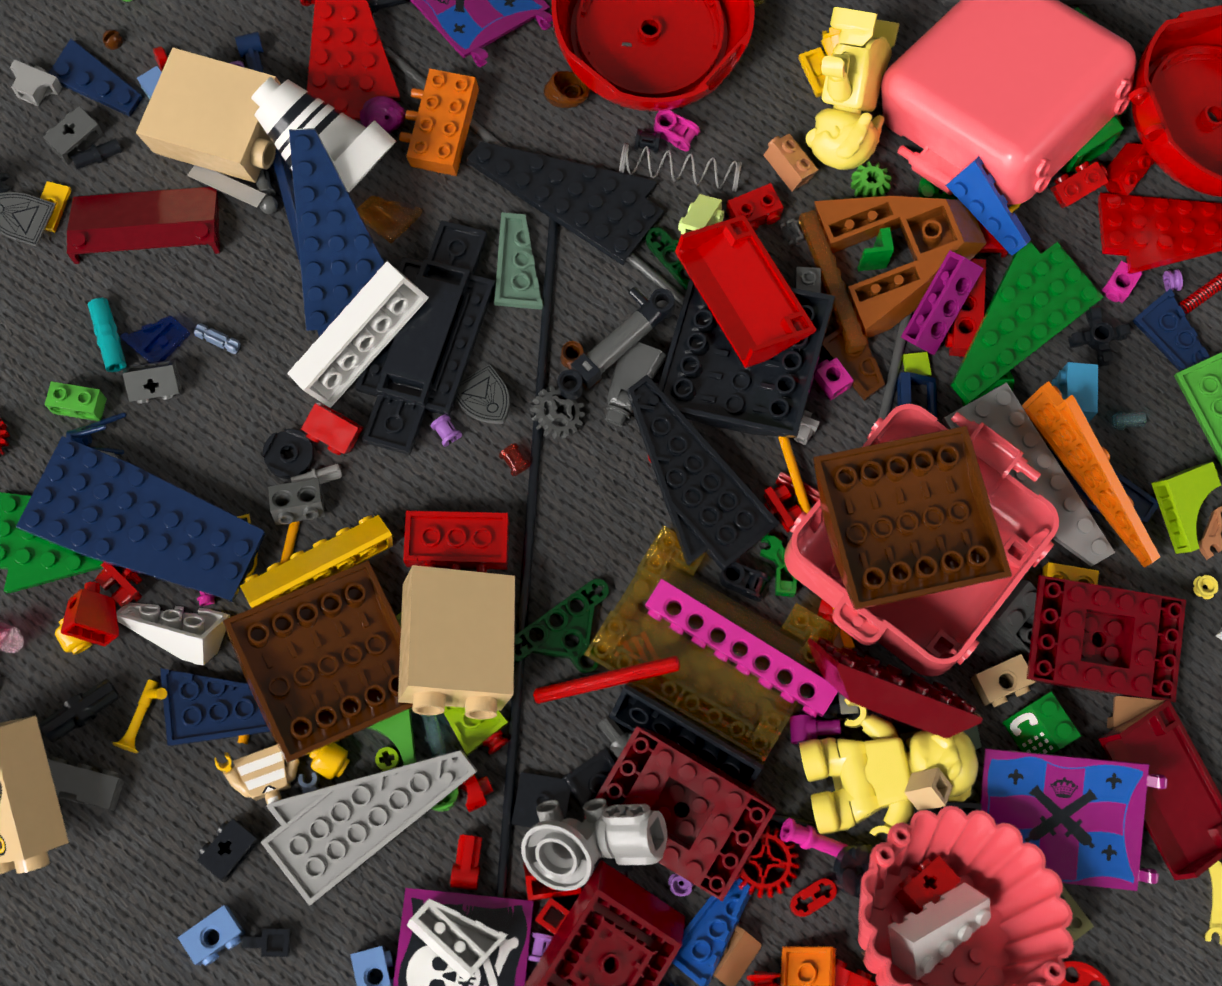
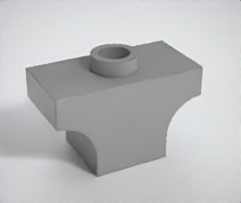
(33, 83)

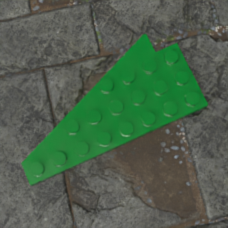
(1029, 308)
(30, 558)

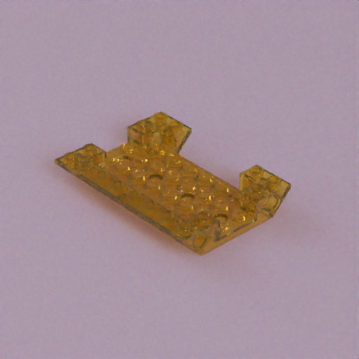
(704, 685)

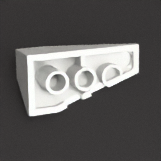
(185, 635)

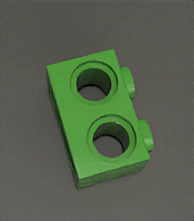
(75, 401)

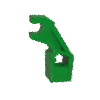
(776, 554)

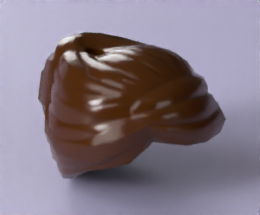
(565, 90)

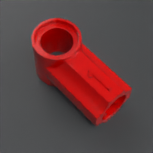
(467, 867)

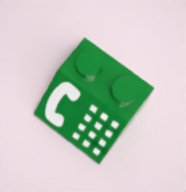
(1041, 727)

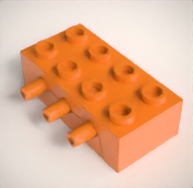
(441, 121)

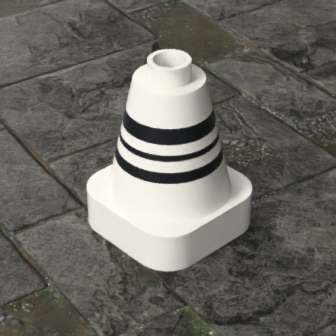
(348, 143)

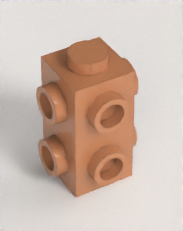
(790, 162)

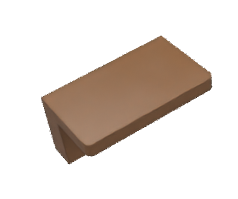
(1127, 708)
(736, 957)

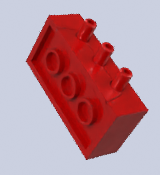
(456, 540)

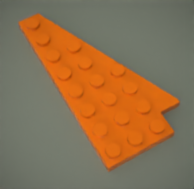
(1076, 446)

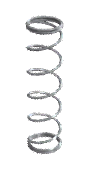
(624, 161)

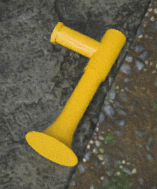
(150, 692)

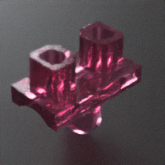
(10, 639)

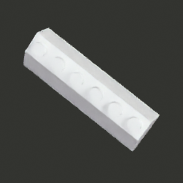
(357, 335)

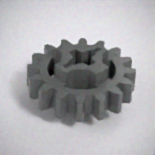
(545, 409)

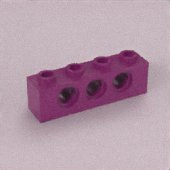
(942, 302)

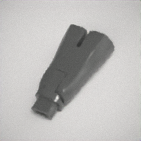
(629, 369)

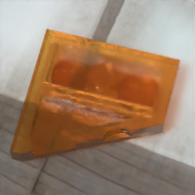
(387, 217)

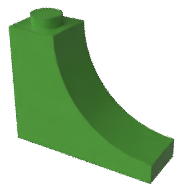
(400, 732)

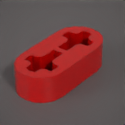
(816, 903)

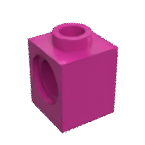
(1113, 290)
(833, 388)

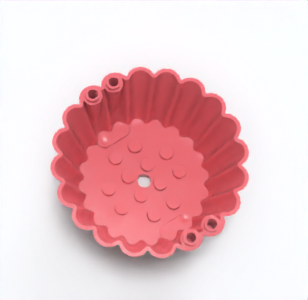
(1027, 921)

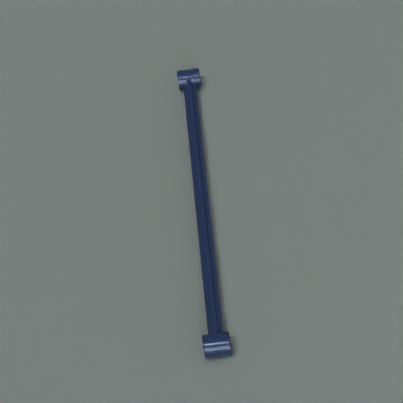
(250, 47)

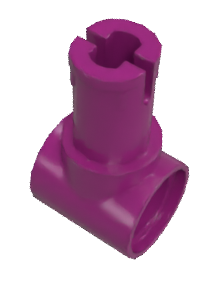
(808, 728)

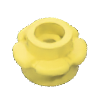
(1210, 582)

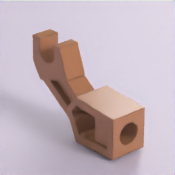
(1212, 535)

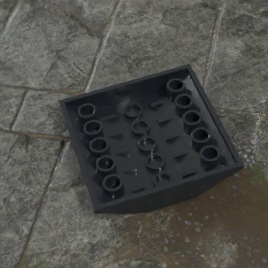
(716, 389)

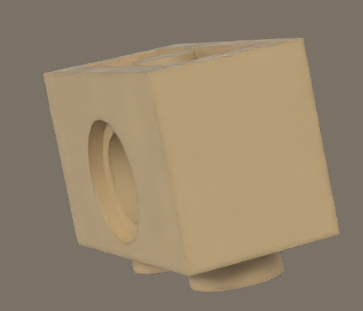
(988, 681)

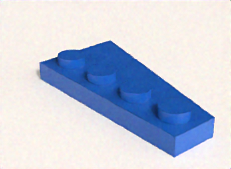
(990, 208)
(710, 933)

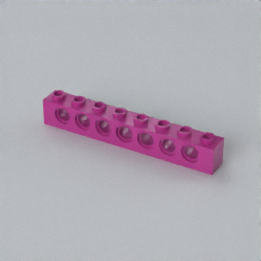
(666, 594)

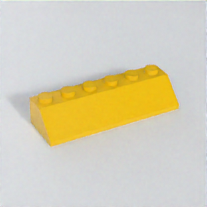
(323, 560)

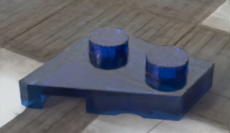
(157, 340)

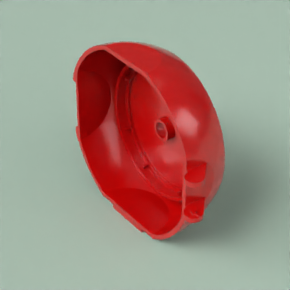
(662, 71)
(1173, 93)

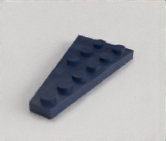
(208, 709)

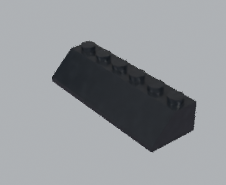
(643, 710)

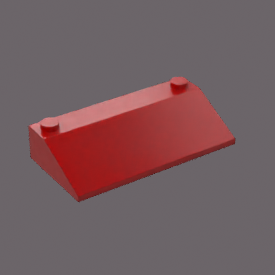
(744, 289)

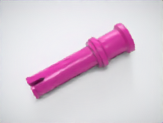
(809, 838)

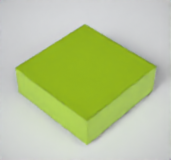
(917, 363)

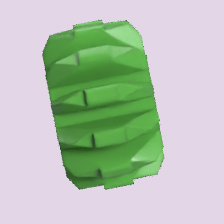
(873, 174)

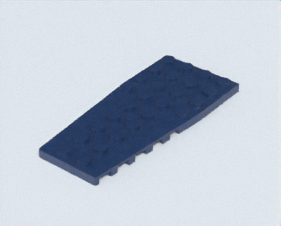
(138, 522)

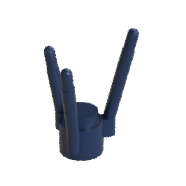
(83, 434)

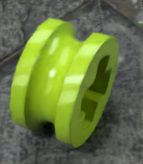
(391, 752)

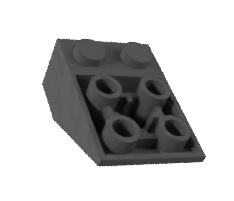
(1016, 616)

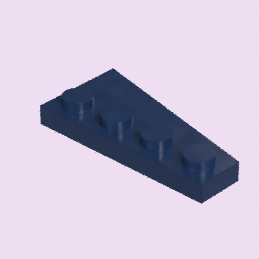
(89, 77)

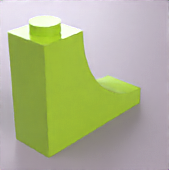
(1180, 502)

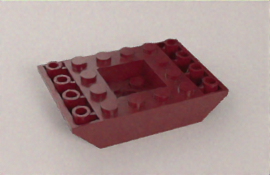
(1137, 632)
(892, 692)
(723, 815)
(614, 921)

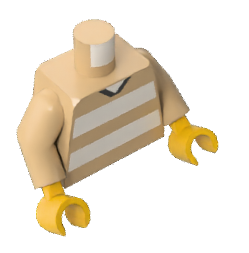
(260, 774)

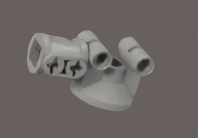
(565, 850)

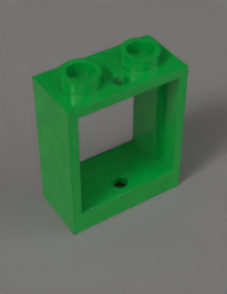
(1095, 146)

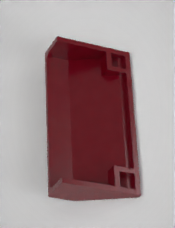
(143, 221)
(1187, 813)

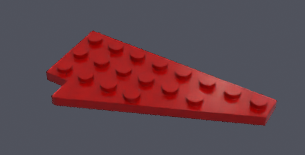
(348, 57)
(1158, 229)

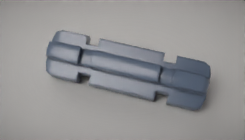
(217, 338)

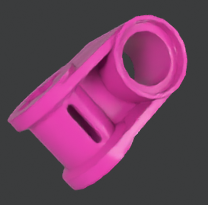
(678, 129)

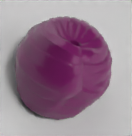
(384, 111)

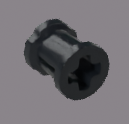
(639, 143)

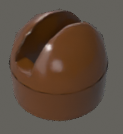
(112, 39)

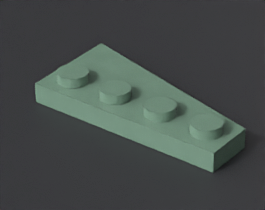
(516, 271)

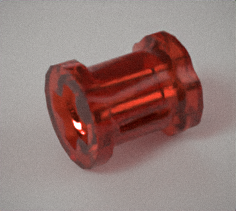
(514, 459)

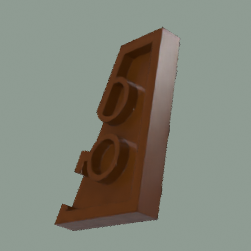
(859, 365)

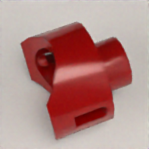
(476, 791)

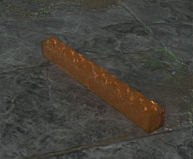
(832, 281)

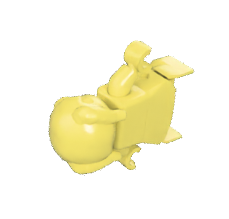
(852, 85)
(877, 771)

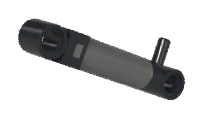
(589, 367)

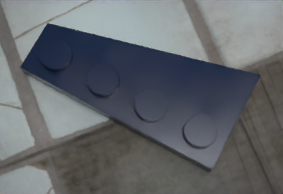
(1170, 332)

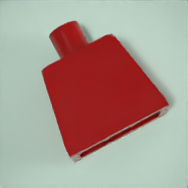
(91, 616)

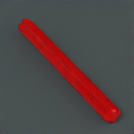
(606, 679)

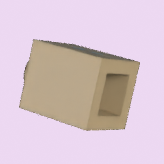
(928, 789)

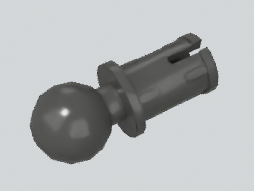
(269, 203)

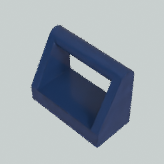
(904, 384)

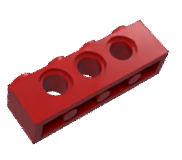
(956, 340)

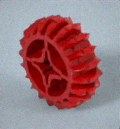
(784, 864)

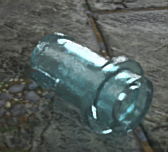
(1125, 420)

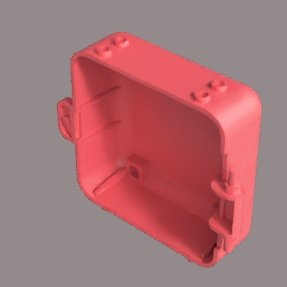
(1006, 85)
(943, 626)

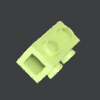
(702, 213)

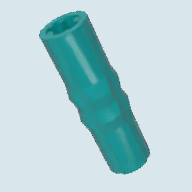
(107, 335)

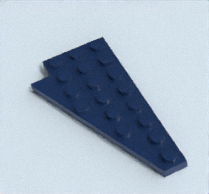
(332, 237)

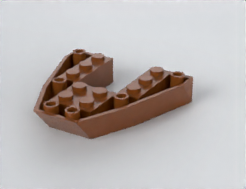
(930, 231)

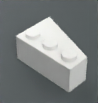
(455, 938)

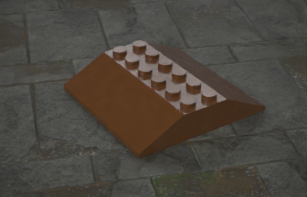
(909, 518)
(321, 660)

